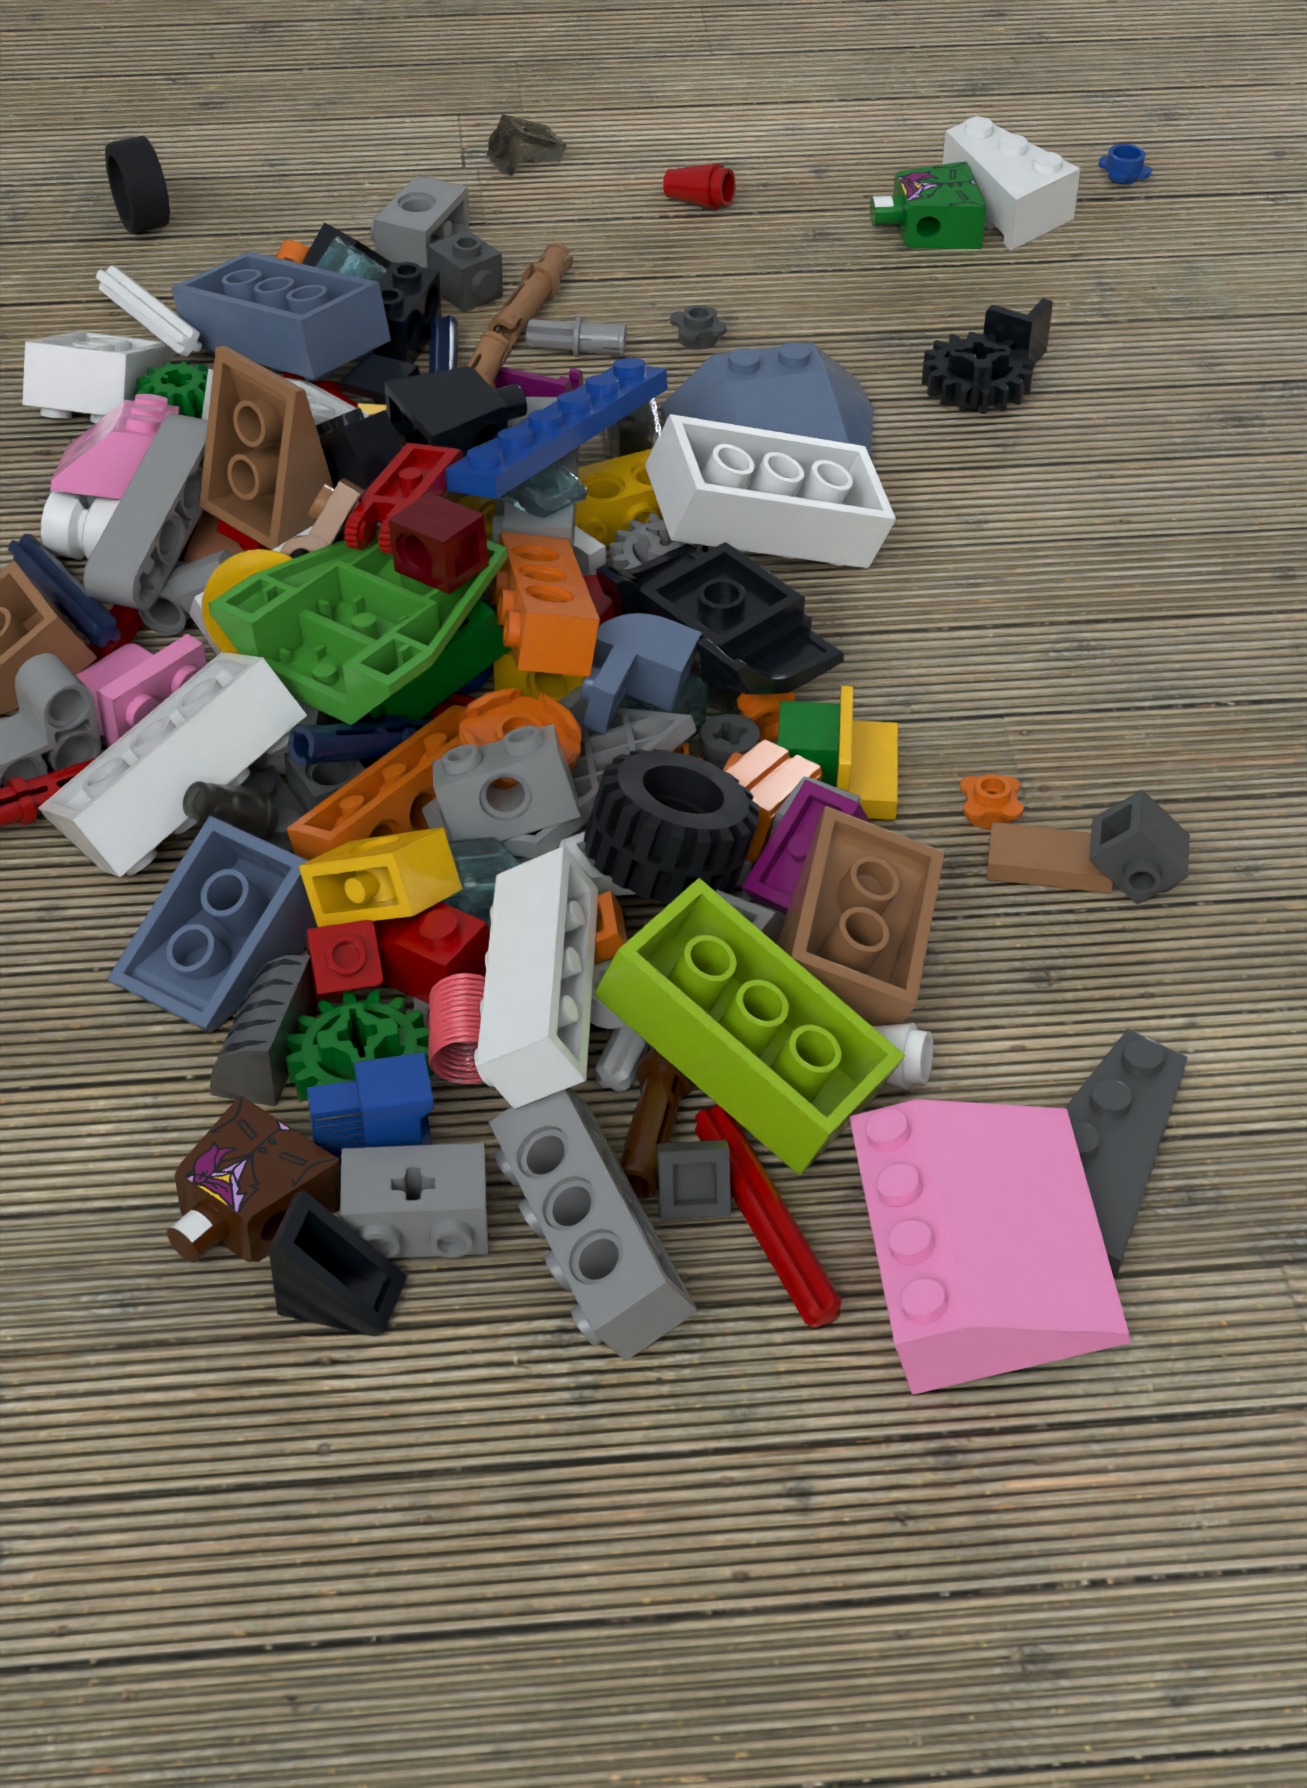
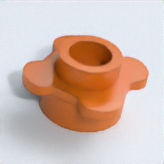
(764, 711)
(991, 799)

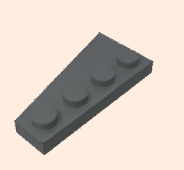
(1119, 1129)

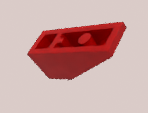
(430, 947)

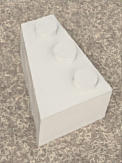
(1019, 182)

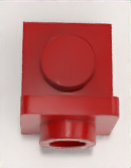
(343, 959)

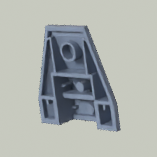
(778, 390)

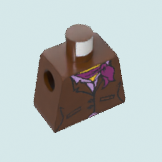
(243, 1181)

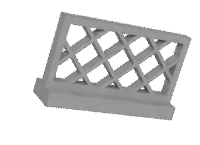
(629, 732)

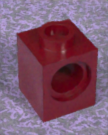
(439, 542)

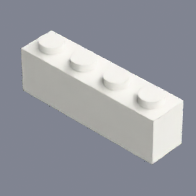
(538, 979)

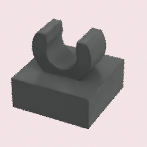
(693, 1179)

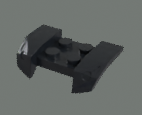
(748, 618)

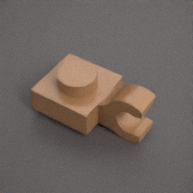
(330, 511)

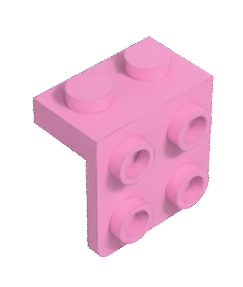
(135, 682)

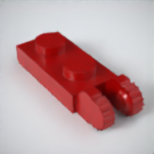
(404, 480)

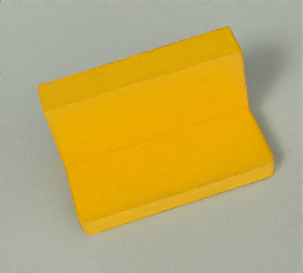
(868, 760)

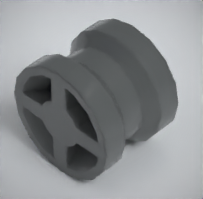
(725, 735)

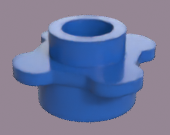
(1125, 164)

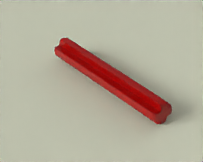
(772, 1222)

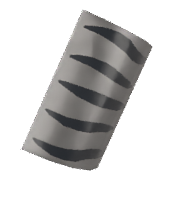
(256, 1046)

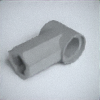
(174, 602)

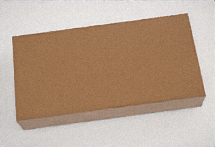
(1044, 858)

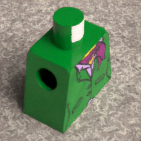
(934, 207)

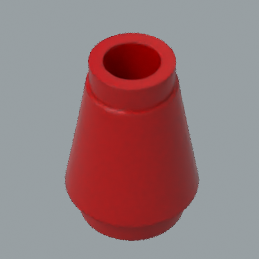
(701, 185)

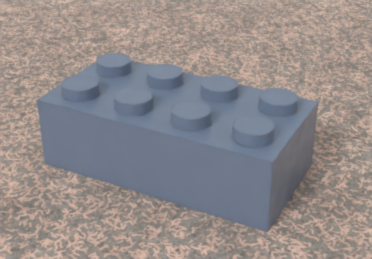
(284, 314)

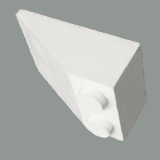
(87, 372)

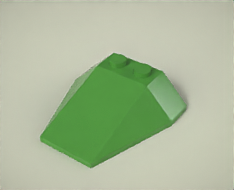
(346, 624)

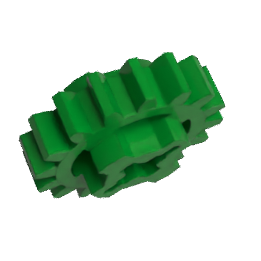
(331, 1043)

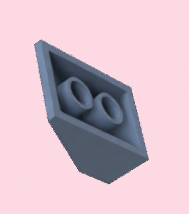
(216, 926)

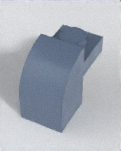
(640, 659)

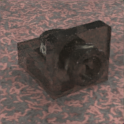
(522, 138)

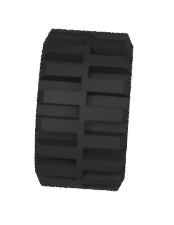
(668, 822)

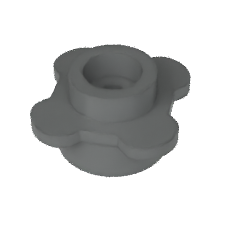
(698, 326)

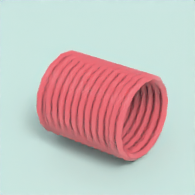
(455, 1027)

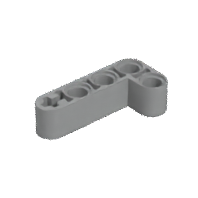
(151, 518)
(54, 721)

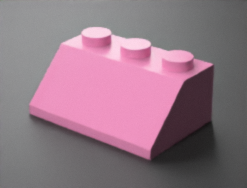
(111, 450)

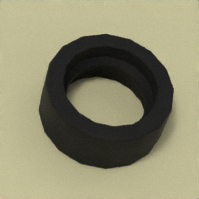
(137, 184)

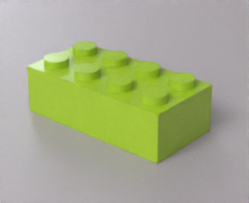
(748, 1025)

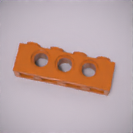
(544, 606)
(382, 797)

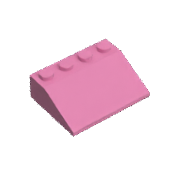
(984, 1239)

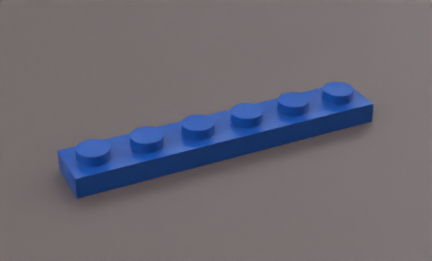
(556, 429)

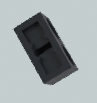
(410, 303)

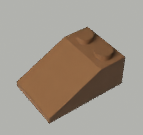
(260, 452)
(31, 627)
(864, 915)

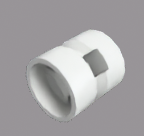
(74, 523)

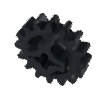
(977, 372)

